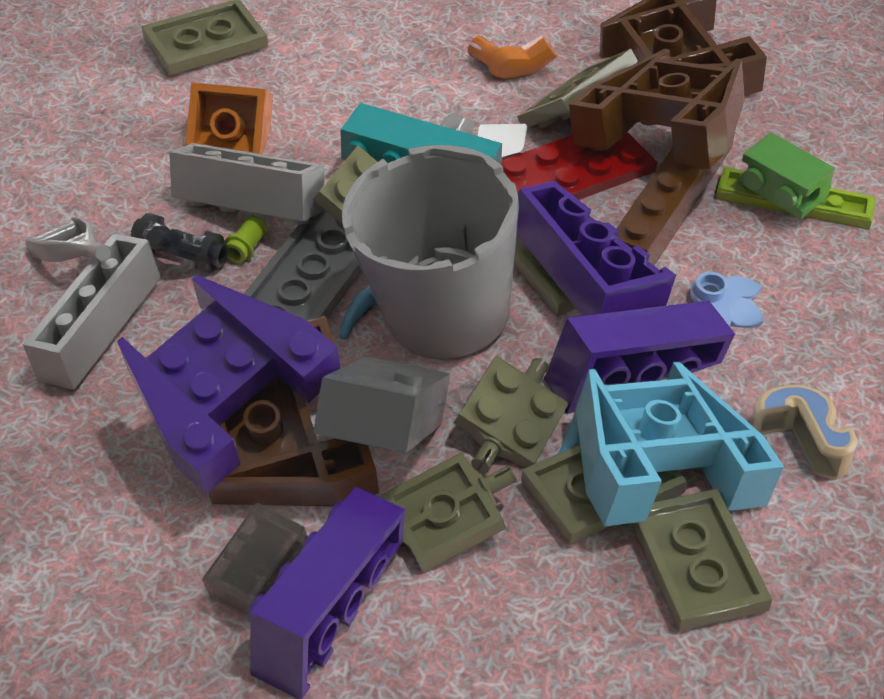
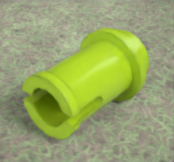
(243, 242)

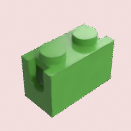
(786, 175)

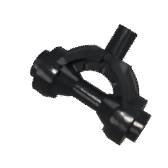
(205, 250)

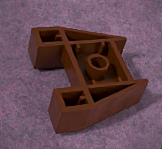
(683, 30)
(691, 98)
(283, 457)

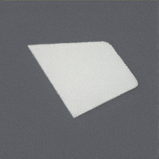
(510, 135)

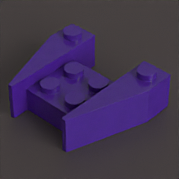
(219, 366)

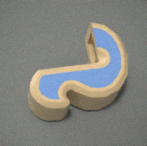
(812, 421)

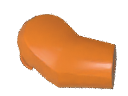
(513, 61)

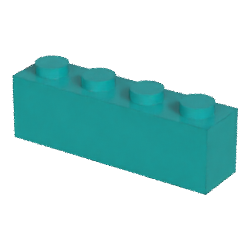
(391, 134)

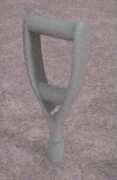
(68, 242)

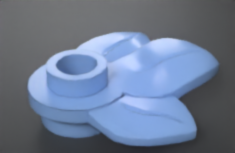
(730, 298)

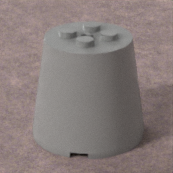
(436, 246)

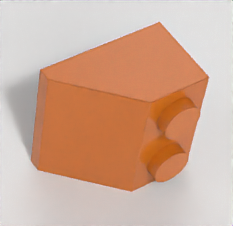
(229, 117)

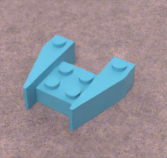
(667, 426)

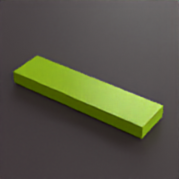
(839, 206)

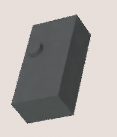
(381, 403)

